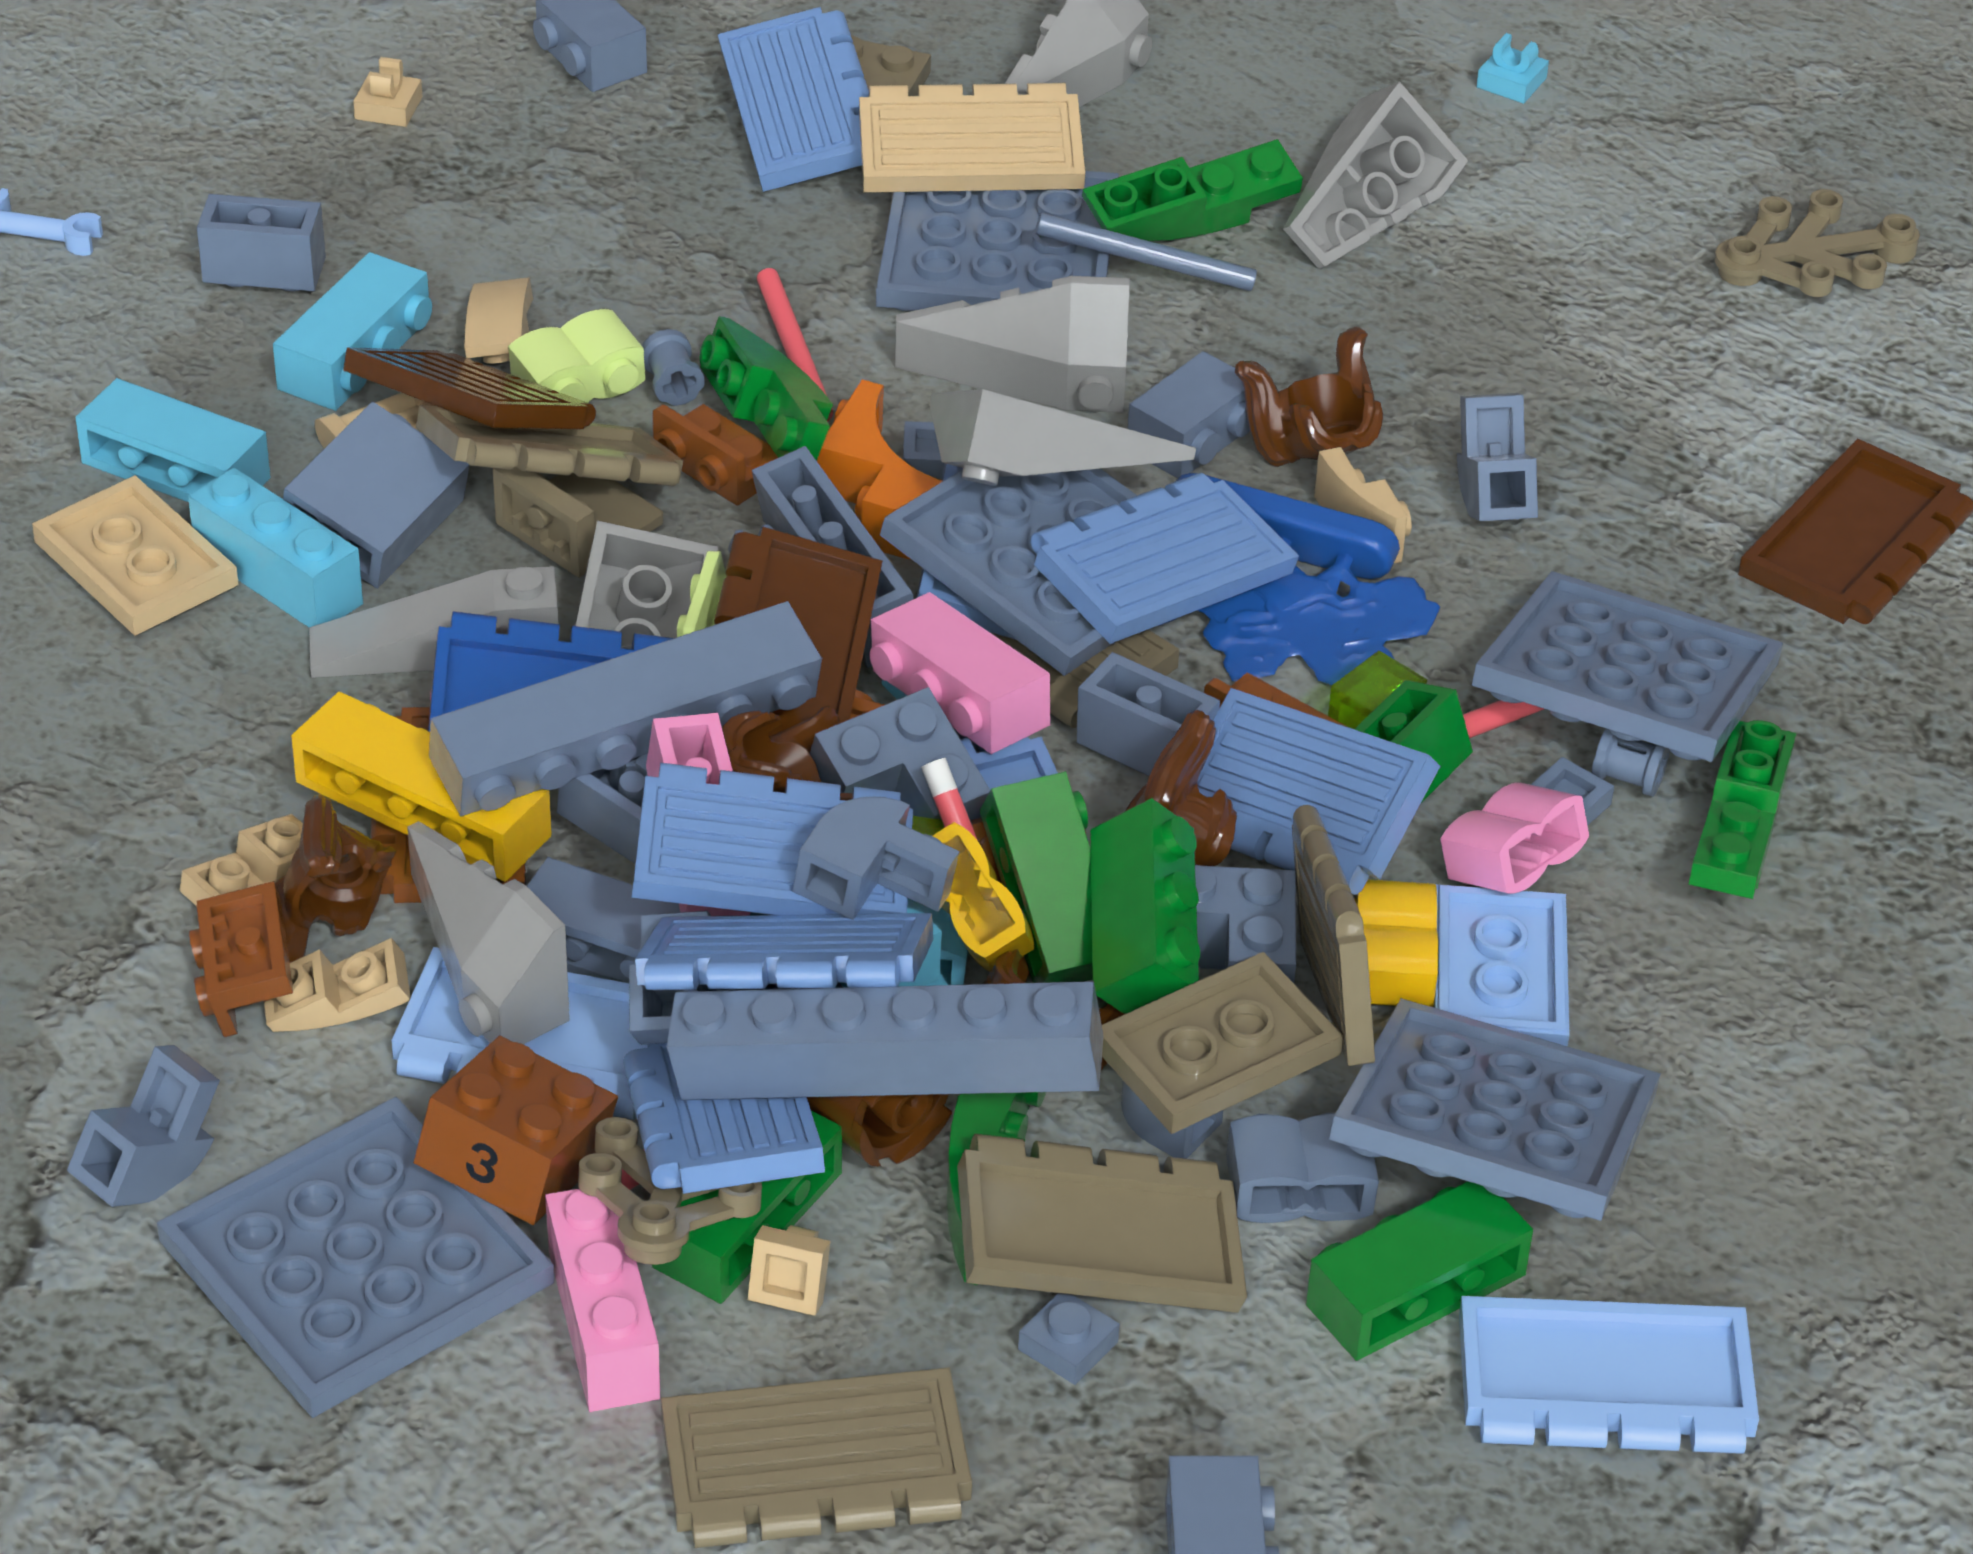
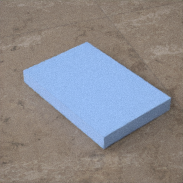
(1504, 959)

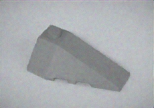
(1088, 48)
(1373, 175)
(1038, 346)
(1013, 437)
(638, 581)
(404, 631)
(494, 939)

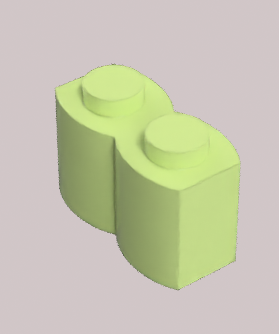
(581, 359)

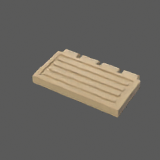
(971, 140)

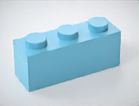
(369, 307)
(166, 441)
(278, 549)

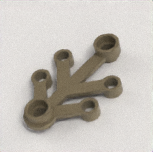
(1749, 257)
(658, 1227)

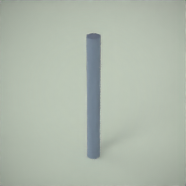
(1145, 251)

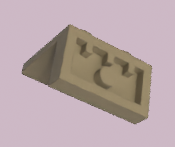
(562, 513)

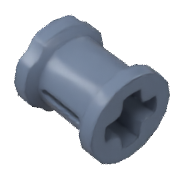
(668, 359)
(1631, 762)

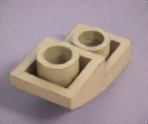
(496, 318)
(1345, 490)
(260, 858)
(340, 992)

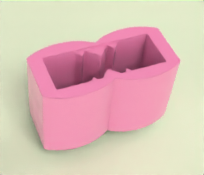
(1514, 837)

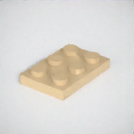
(135, 555)

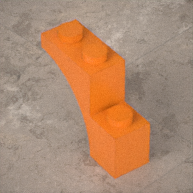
(865, 465)

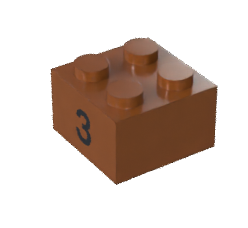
(512, 1128)

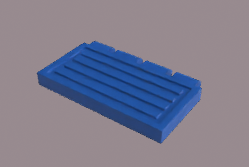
(480, 664)

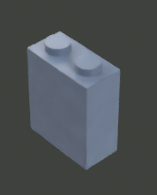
(380, 489)

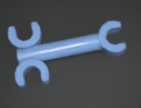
(74, 231)

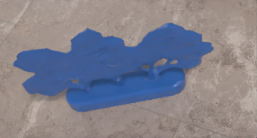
(1303, 611)

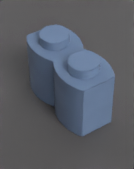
(1295, 1171)

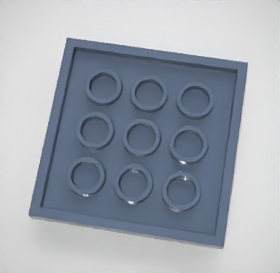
(979, 244)
(982, 550)
(1628, 666)
(1497, 1109)
(352, 1258)

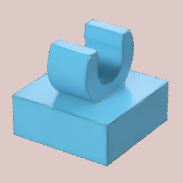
(1512, 71)

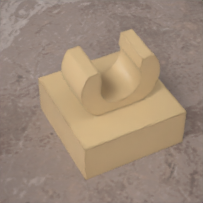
(388, 95)
(789, 1269)

